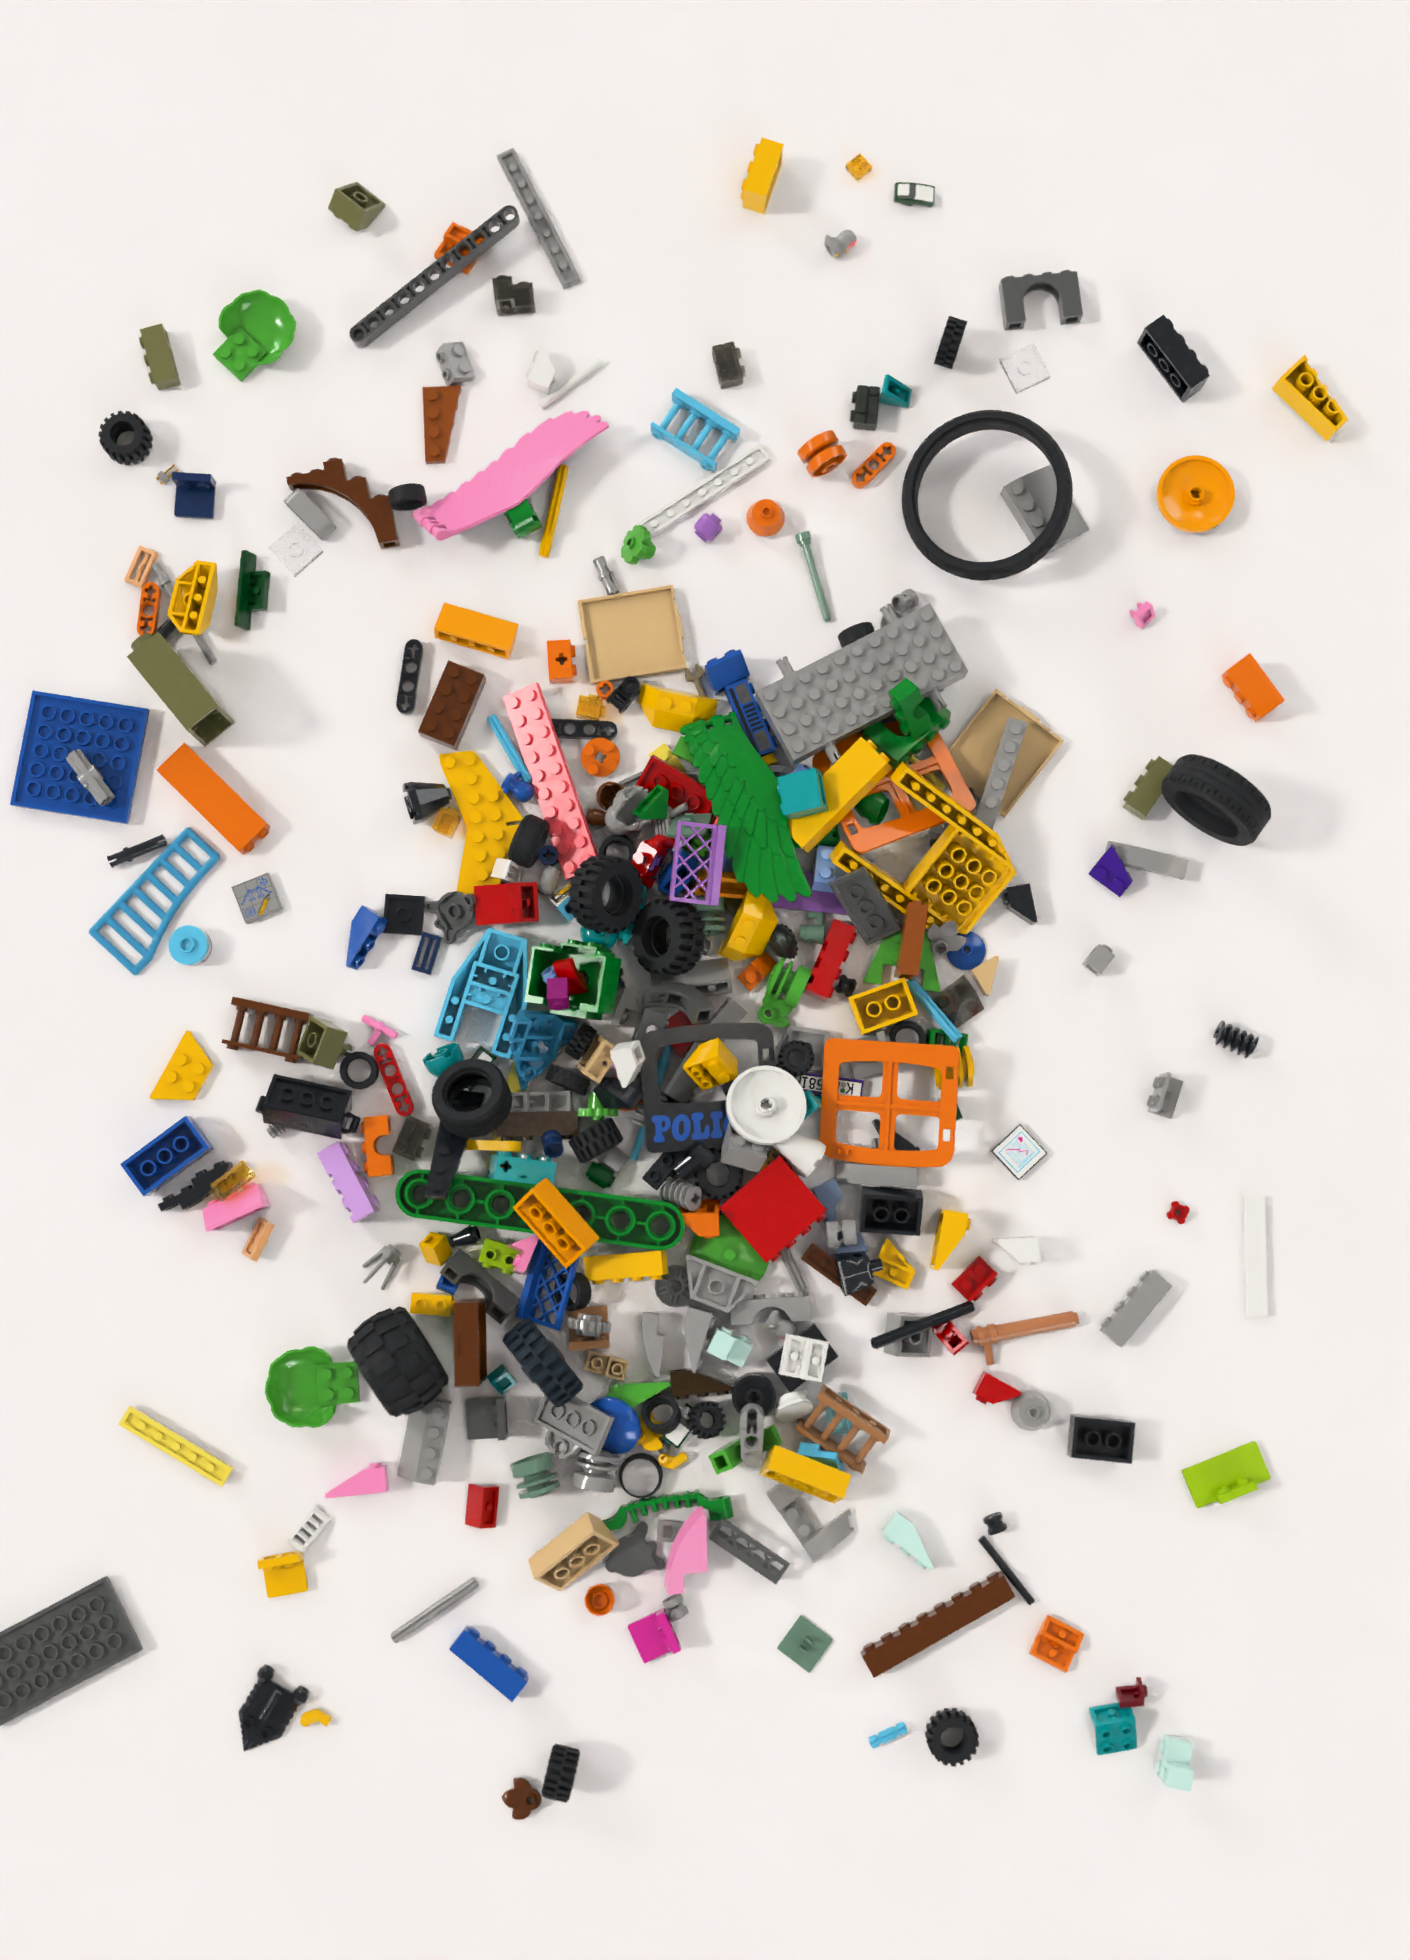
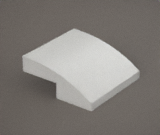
(803, 1357)

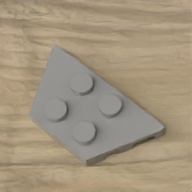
(816, 1041)
(716, 1285)

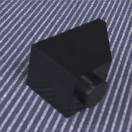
(1020, 902)
(614, 1096)

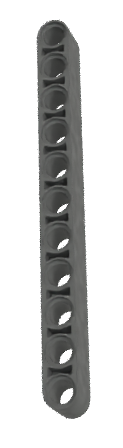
(437, 267)

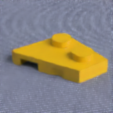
(894, 1265)

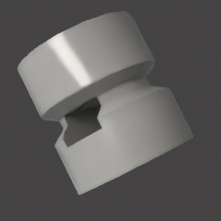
(847, 1230)

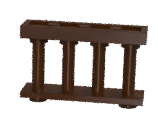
(262, 1009)

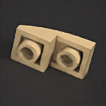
(605, 1365)

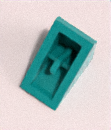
(895, 393)

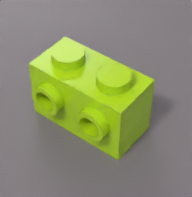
(498, 1255)

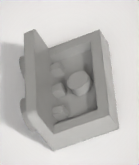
(454, 363)

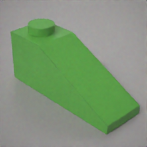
(637, 1392)

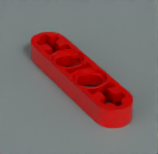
(392, 1080)

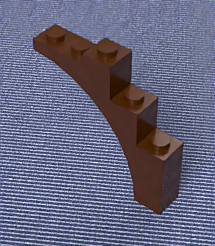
(356, 491)

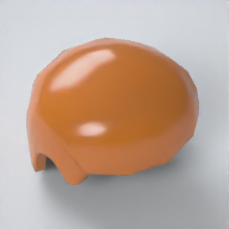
(599, 1599)

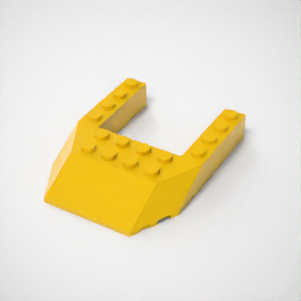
(957, 874)

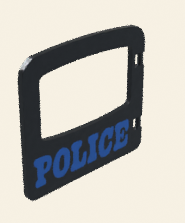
(683, 1125)

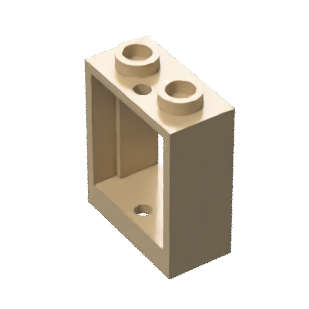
(592, 1061)

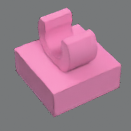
(1143, 615)

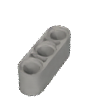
(309, 514)

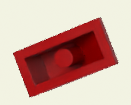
(993, 1390)

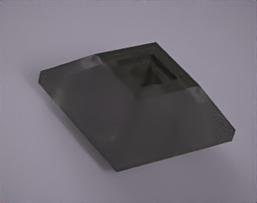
(959, 1001)

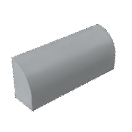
(708, 976)

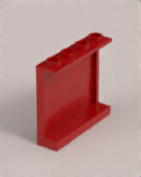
(774, 1209)

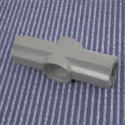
(90, 777)

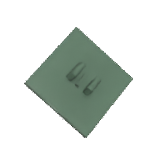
(686, 830)
(805, 1643)

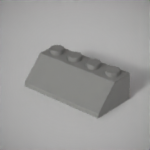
(425, 1443)

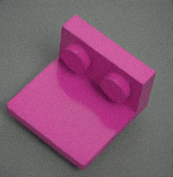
(654, 1636)

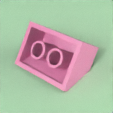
(236, 1207)

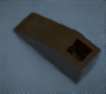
(688, 1383)

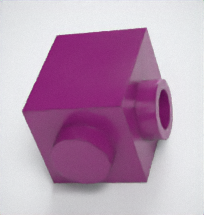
(558, 993)

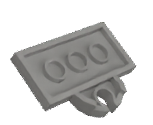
(574, 1425)

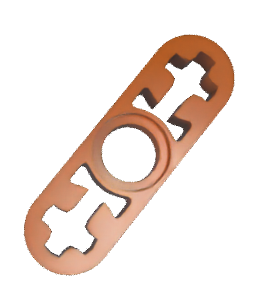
(860, 471)
(156, 597)

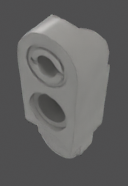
(751, 1449)

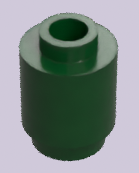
(600, 1175)

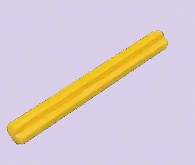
(553, 511)

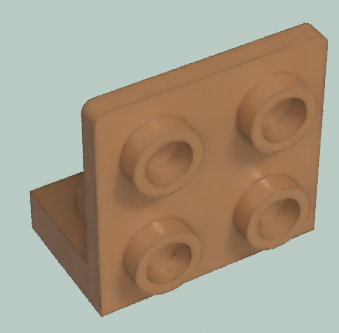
(582, 1342)

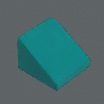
(501, 1379)

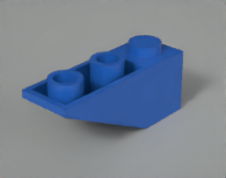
(363, 934)

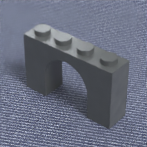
(1062, 286)

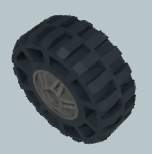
(542, 1362)

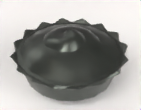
(783, 942)

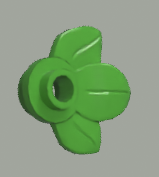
(777, 1009)

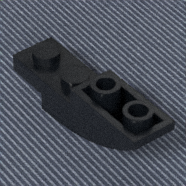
(194, 1195)

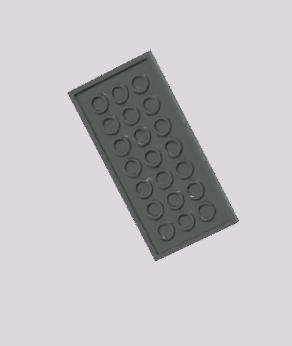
(63, 1647)

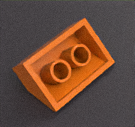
(1252, 688)

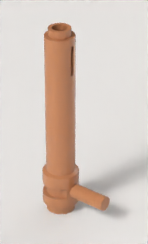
(993, 1333)

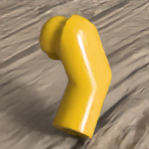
(672, 1462)
(313, 1716)

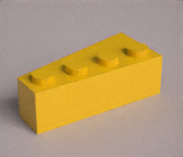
(1310, 399)

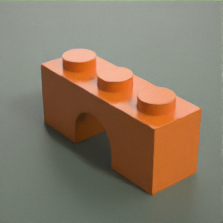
(374, 1128)

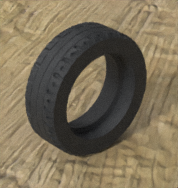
(1216, 799)

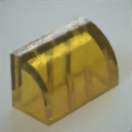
(232, 1181)

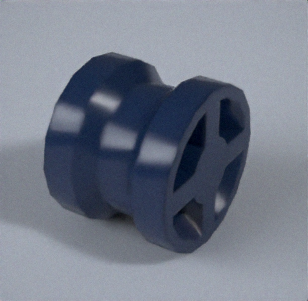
(549, 859)

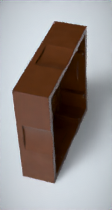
(469, 1342)

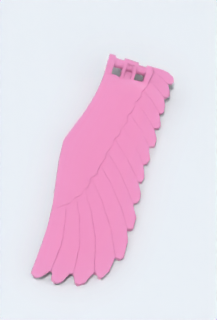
(512, 477)

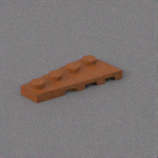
(439, 413)

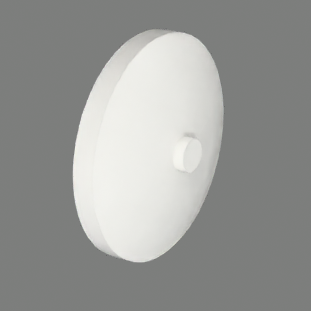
(766, 1105)

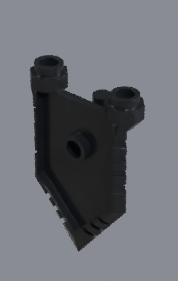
(268, 1709)

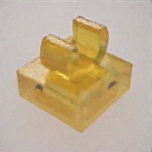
(858, 167)

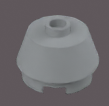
(1030, 1410)

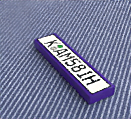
(814, 1083)

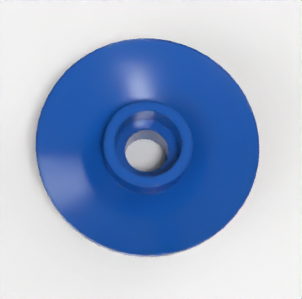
(970, 960)

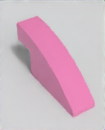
(687, 1552)

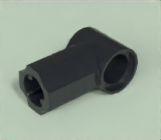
(697, 1158)

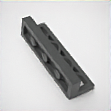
(745, 1554)

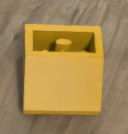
(711, 1064)

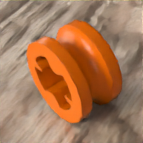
(600, 686)

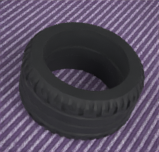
(528, 841)

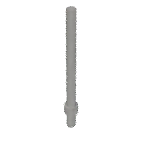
(165, 582)

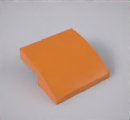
(452, 236)
(1056, 1643)

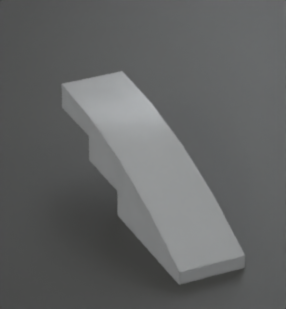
(1150, 860)
(541, 1101)
(876, 1175)

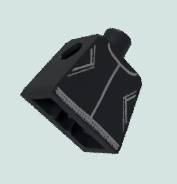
(855, 1270)

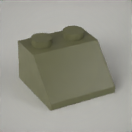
(355, 206)

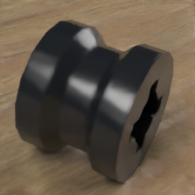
(994, 1523)

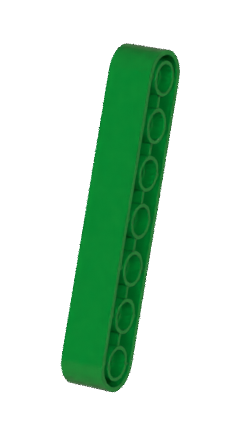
(600, 1205)

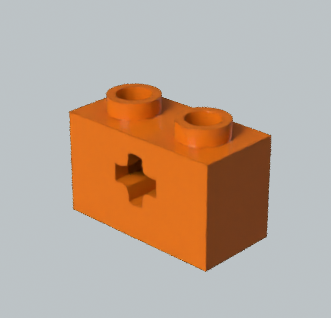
(561, 649)

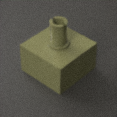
(323, 1043)

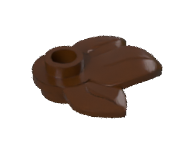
(518, 1798)

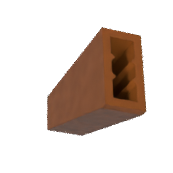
(911, 940)

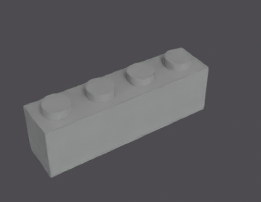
(1135, 1308)

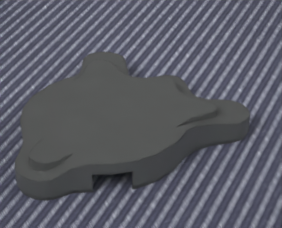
(453, 913)
(634, 1554)

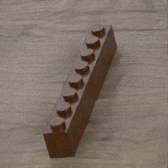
(937, 1624)

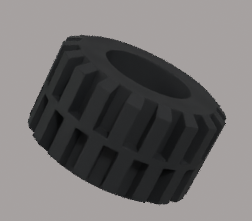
(115, 427)
(595, 1140)
(719, 1192)
(957, 1753)
(560, 1773)

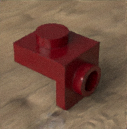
(1131, 1695)

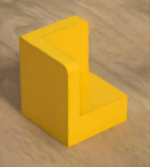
(435, 1248)

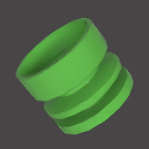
(788, 982)

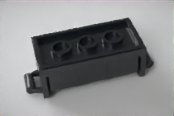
(308, 1107)

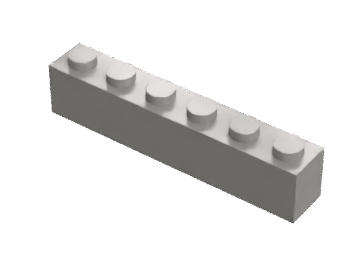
(1000, 771)

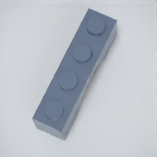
(829, 1195)

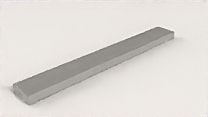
(538, 218)

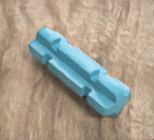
(888, 1735)

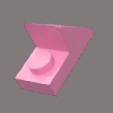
(526, 1249)

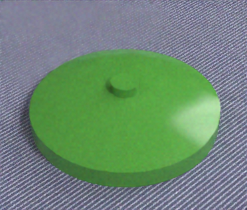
(729, 1251)

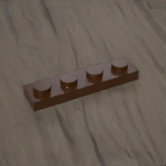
(825, 1265)

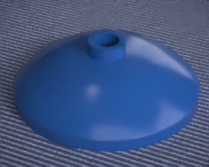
(625, 1428)

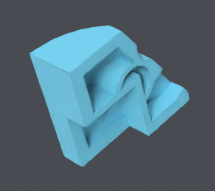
(814, 1452)

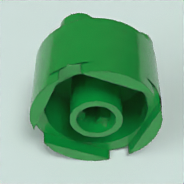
(523, 519)

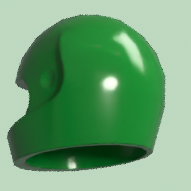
(870, 807)

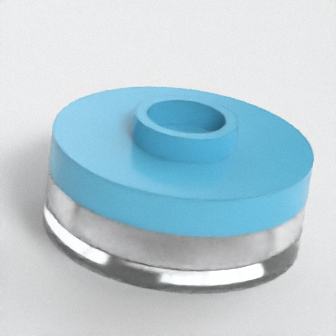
(190, 945)

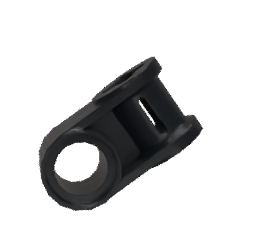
(624, 695)

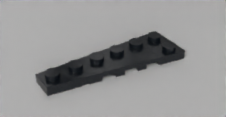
(449, 1149)

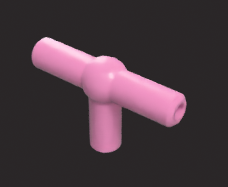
(378, 1028)

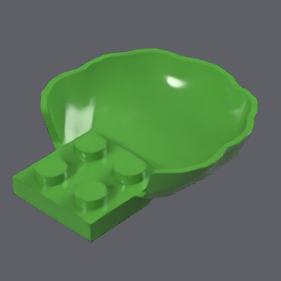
(256, 332)
(308, 1386)

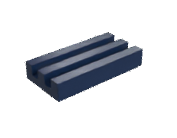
(433, 958)

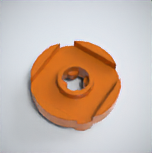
(609, 763)

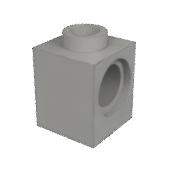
(1099, 959)

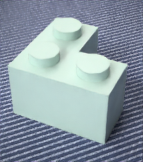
(729, 1347)
(1174, 1763)

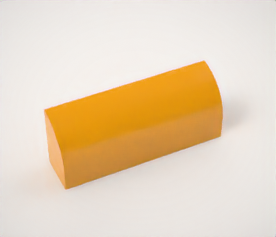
(476, 631)

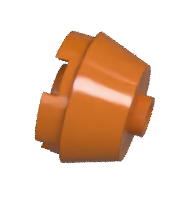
(765, 517)

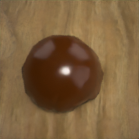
(607, 793)

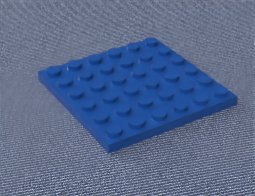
(106, 734)

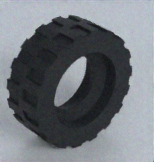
(568, 1079)

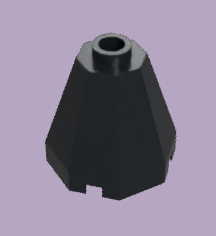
(425, 799)

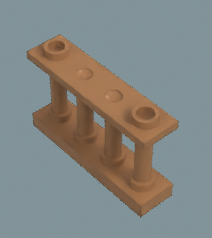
(847, 1410)

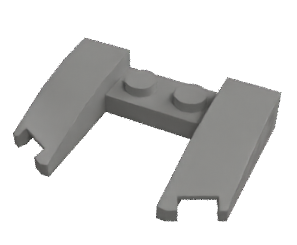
(814, 1542)

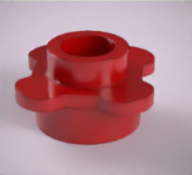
(1180, 1218)

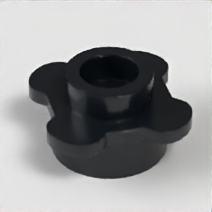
(851, 985)

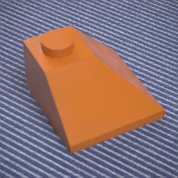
(705, 1220)

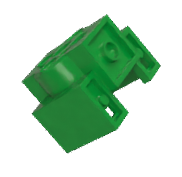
(590, 959)

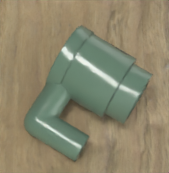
(813, 933)

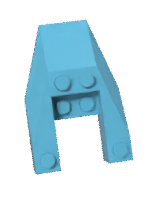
(491, 980)

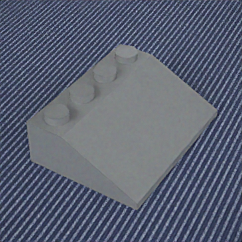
(1032, 503)

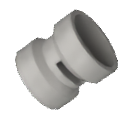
(906, 600)
(675, 1607)

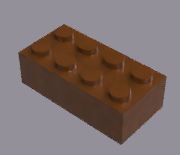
(452, 705)

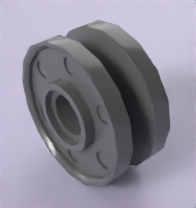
(666, 1294)

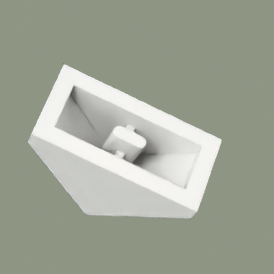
(507, 871)

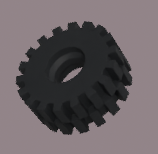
(950, 342)

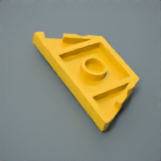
(184, 1072)

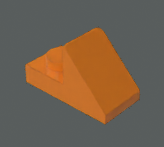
(756, 971)

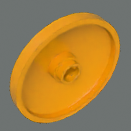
(1195, 494)

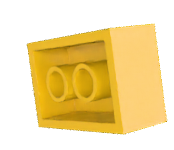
(762, 175)
(882, 1006)

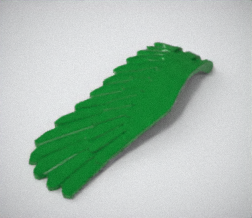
(749, 805)

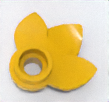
(649, 1440)

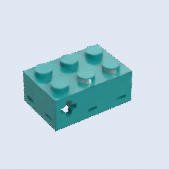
(521, 1168)

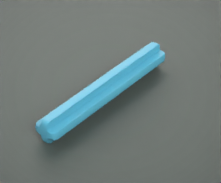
(509, 748)
(934, 1011)

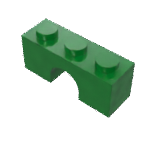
(905, 702)

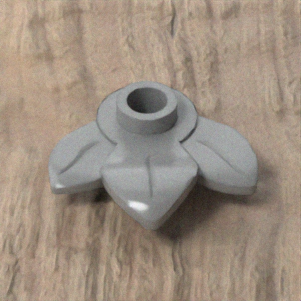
(947, 935)

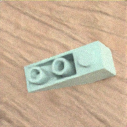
(903, 1532)

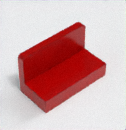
(482, 1506)

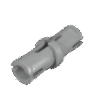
(605, 575)

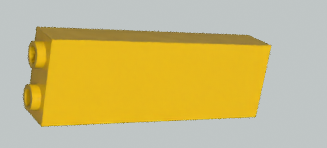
(844, 788)

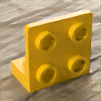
(284, 1573)

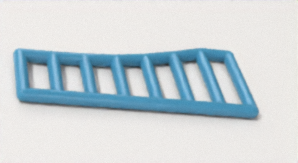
(176, 901)

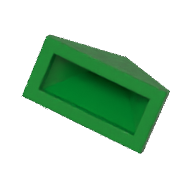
(653, 805)

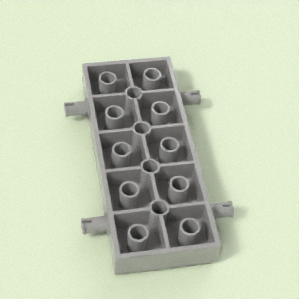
(851, 686)

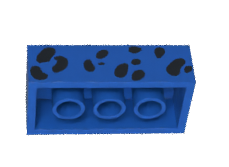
(167, 1156)

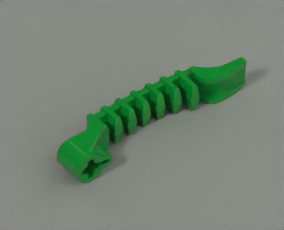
(717, 1507)

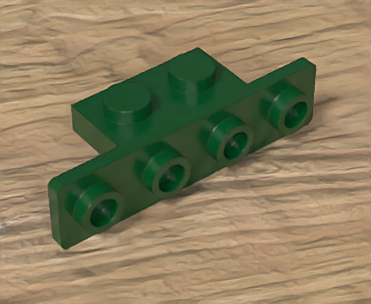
(252, 590)

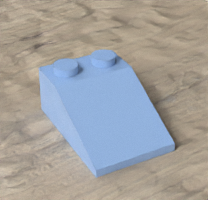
(825, 870)

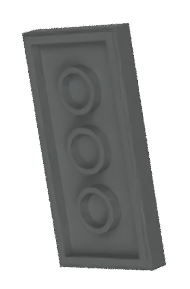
(865, 905)

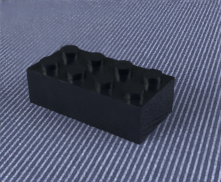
(1173, 358)

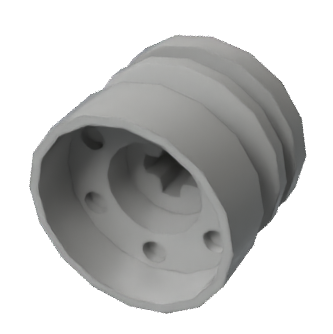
(595, 1472)

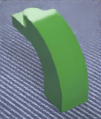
(730, 1454)

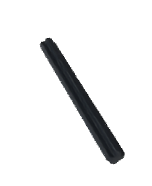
(922, 1325)

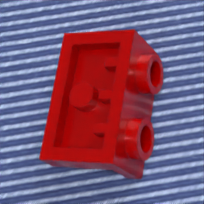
(975, 1279)

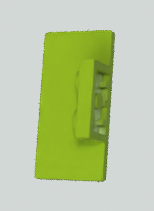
(1226, 1475)

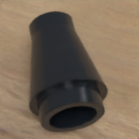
(467, 1236)

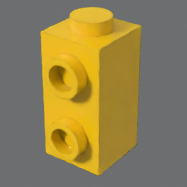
(432, 1304)

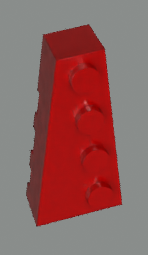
(829, 960)

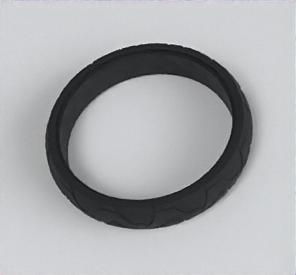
(959, 427)

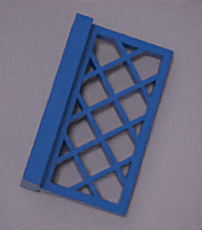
(536, 1280)

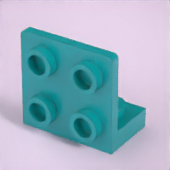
(1113, 1728)

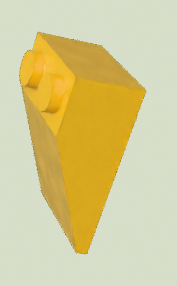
(949, 1232)

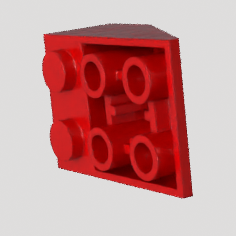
(506, 904)

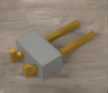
(163, 477)

